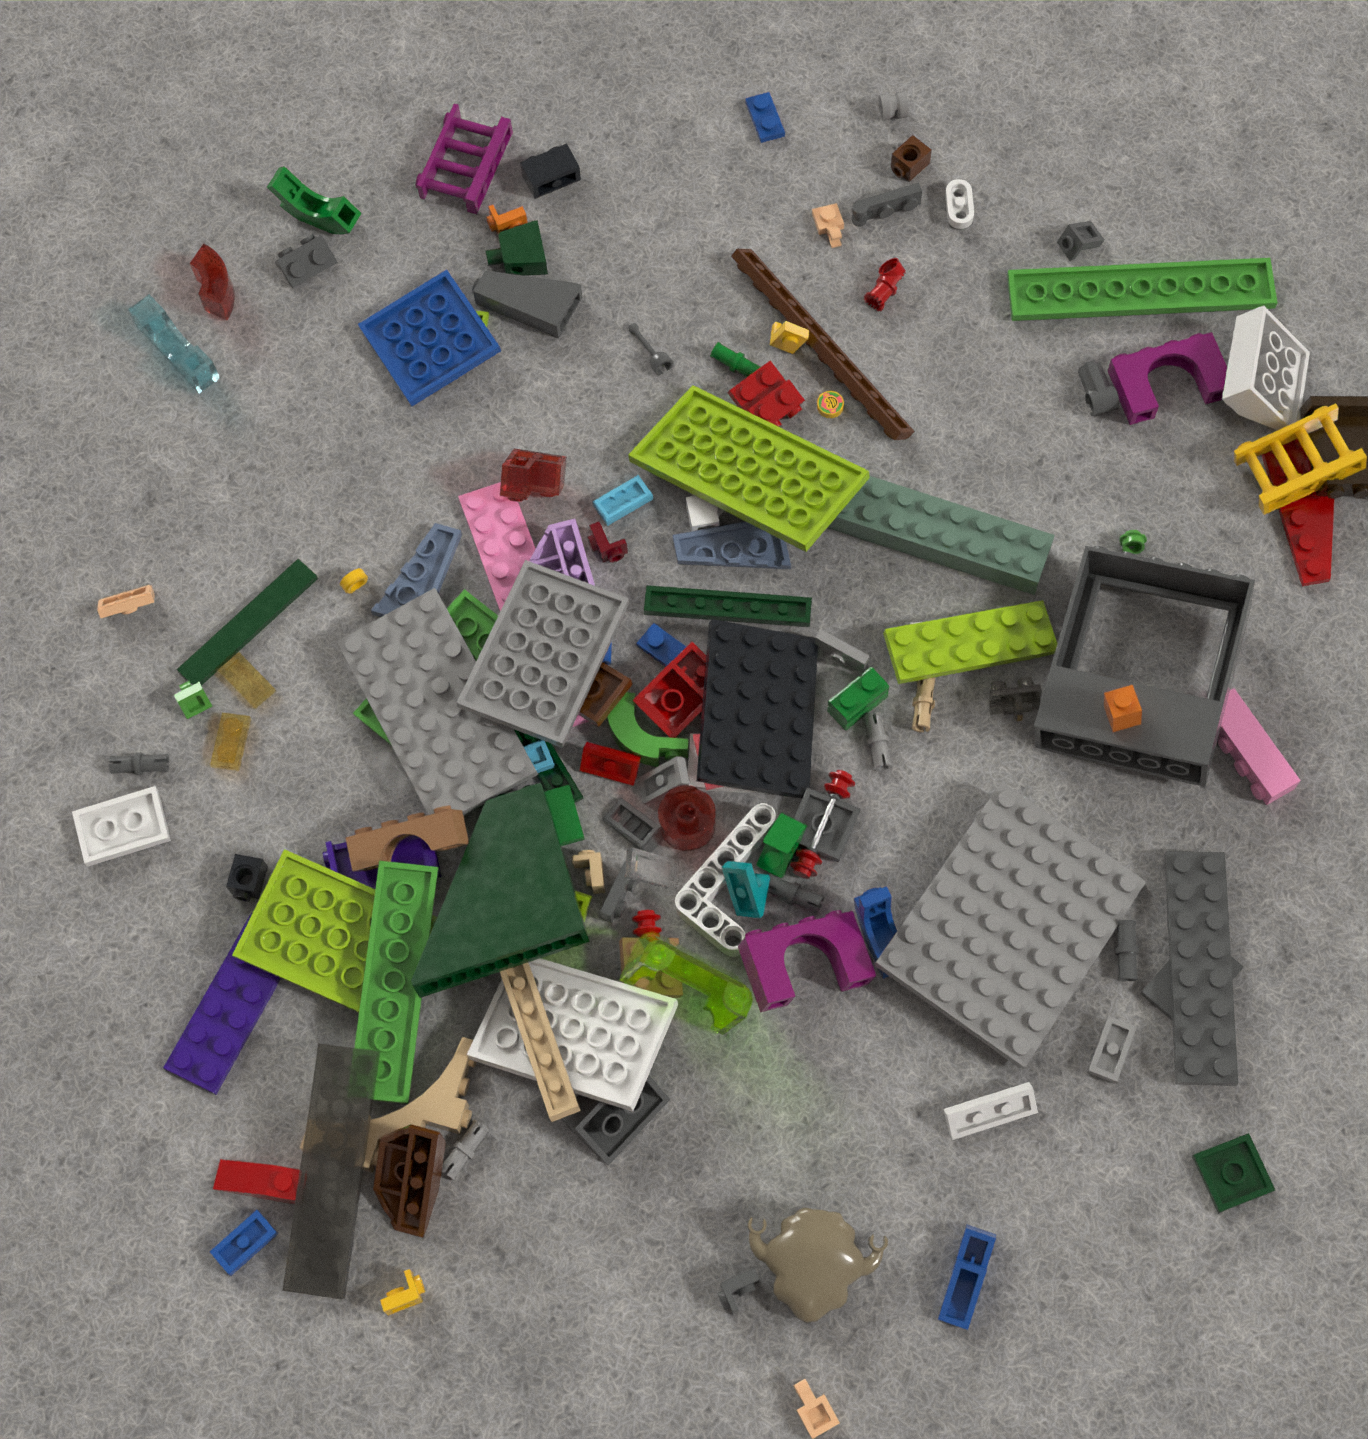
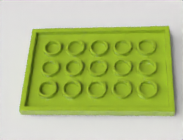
(312, 930)

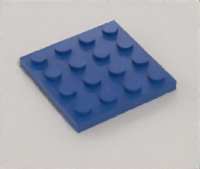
(429, 337)

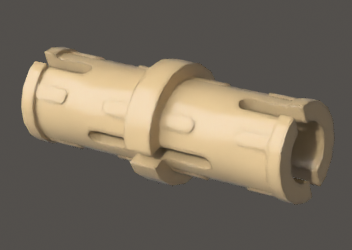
(923, 705)

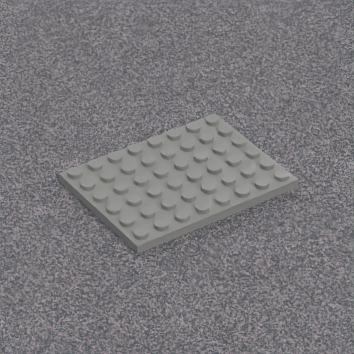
(1010, 925)

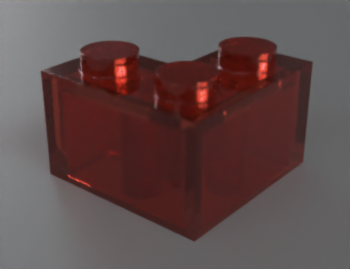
(532, 472)

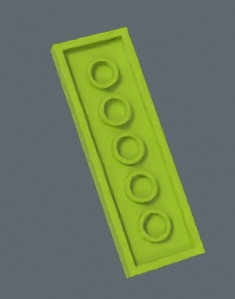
(970, 641)

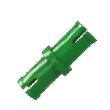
(734, 360)

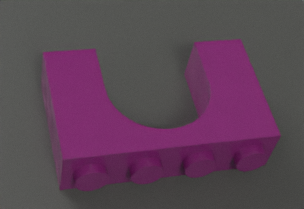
(1196, 355)
(834, 935)

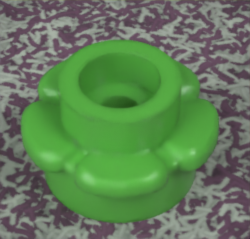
(1133, 538)

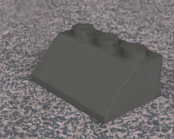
(611, 1128)

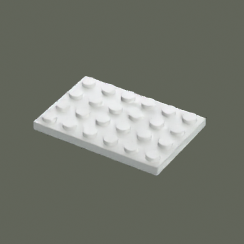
(600, 1026)

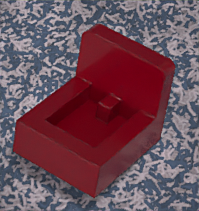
(599, 542)

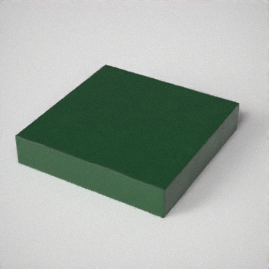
(1233, 1173)

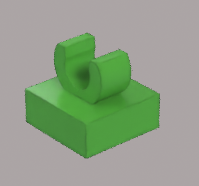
(192, 699)

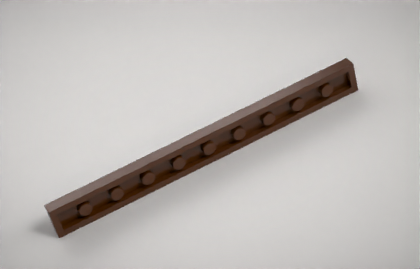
(827, 350)

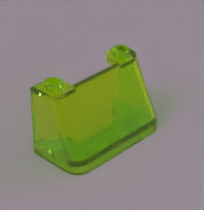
(727, 994)

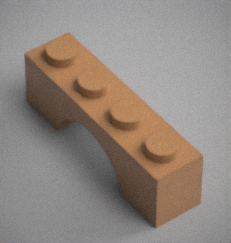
(439, 830)

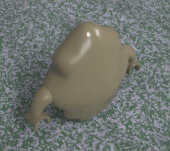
(814, 1261)

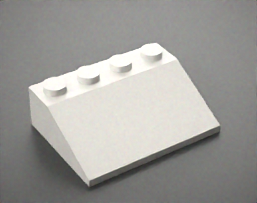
(1265, 370)

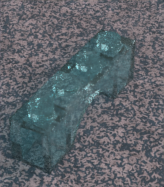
(163, 334)

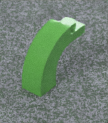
(636, 741)

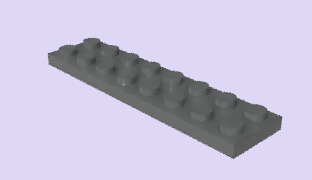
(1200, 969)

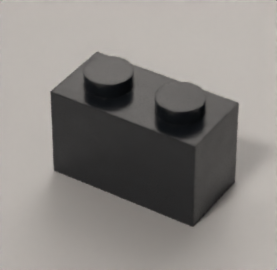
(550, 170)

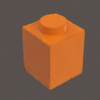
(1122, 708)

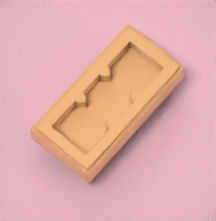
(126, 602)

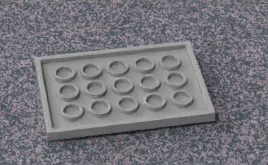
(543, 653)

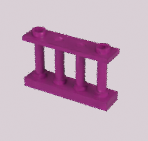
(481, 175)

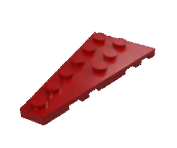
(1305, 521)

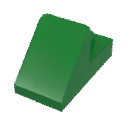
(781, 845)

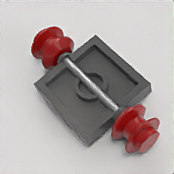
(828, 824)

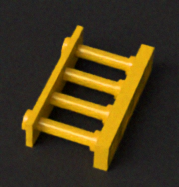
(1300, 485)

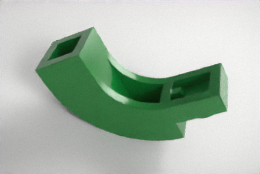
(328, 214)

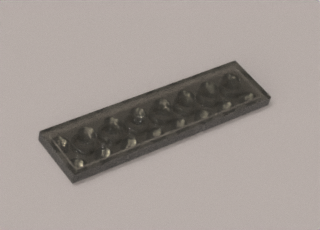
(331, 1171)

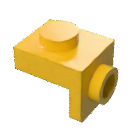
(788, 336)

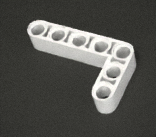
(712, 870)

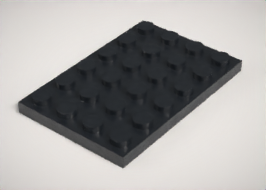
(757, 709)

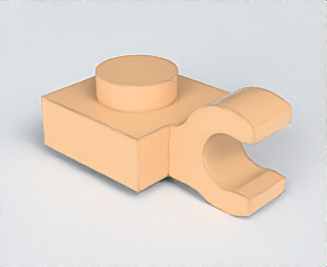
(829, 221)
(816, 1413)

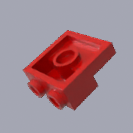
(767, 395)

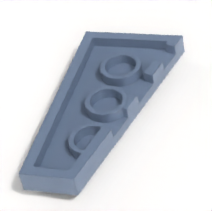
(732, 547)
(424, 570)

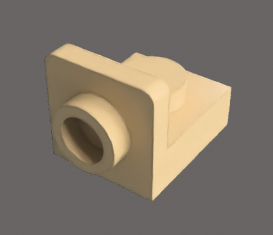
(595, 874)

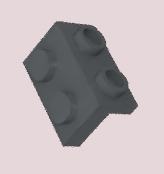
(306, 260)

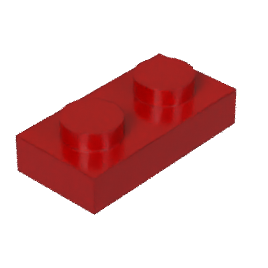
(610, 763)

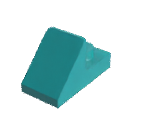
(746, 888)

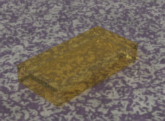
(247, 680)

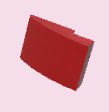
(676, 692)

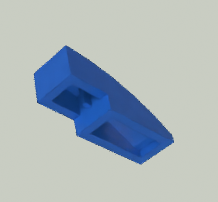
(967, 1276)

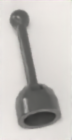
(657, 359)

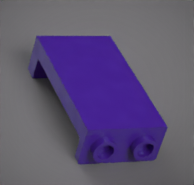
(409, 851)

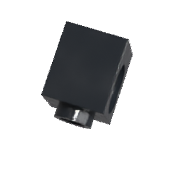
(243, 866)

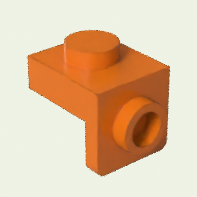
(506, 220)

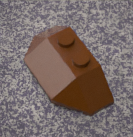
(409, 1176)

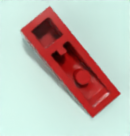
(257, 1180)

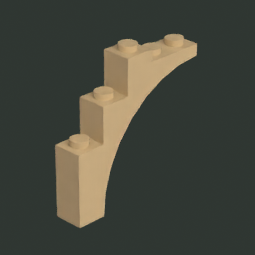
(436, 1107)

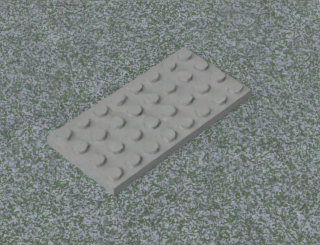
(412, 676)

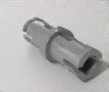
(878, 741)
(464, 1149)

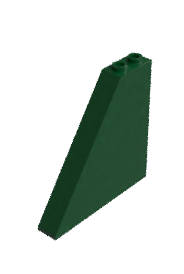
(506, 899)

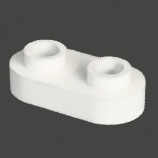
(959, 205)

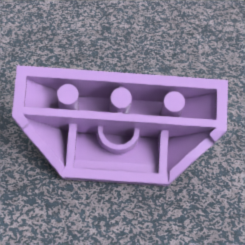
(563, 551)

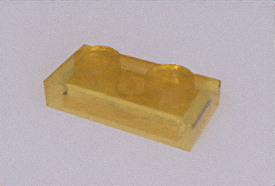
(230, 741)

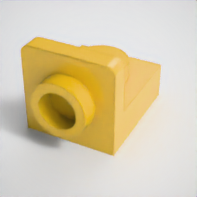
(400, 1299)

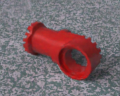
(890, 274)

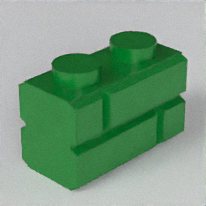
(858, 698)

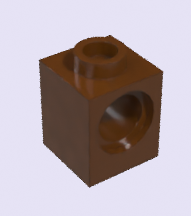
(912, 150)

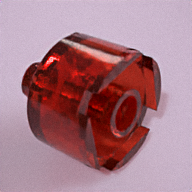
(689, 802)

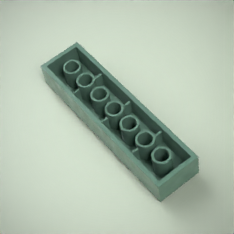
(946, 534)

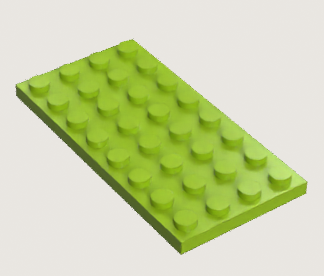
(749, 467)

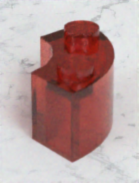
(217, 288)

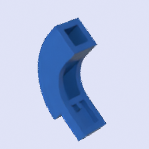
(876, 920)

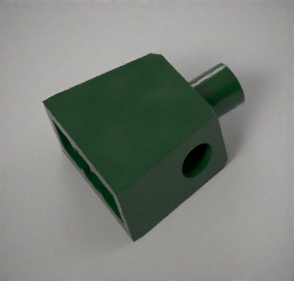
(520, 251)

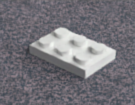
(121, 826)

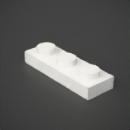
(990, 1110)

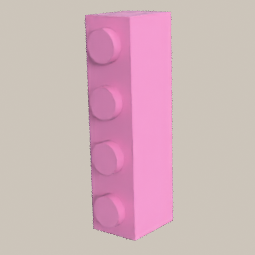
(1254, 752)

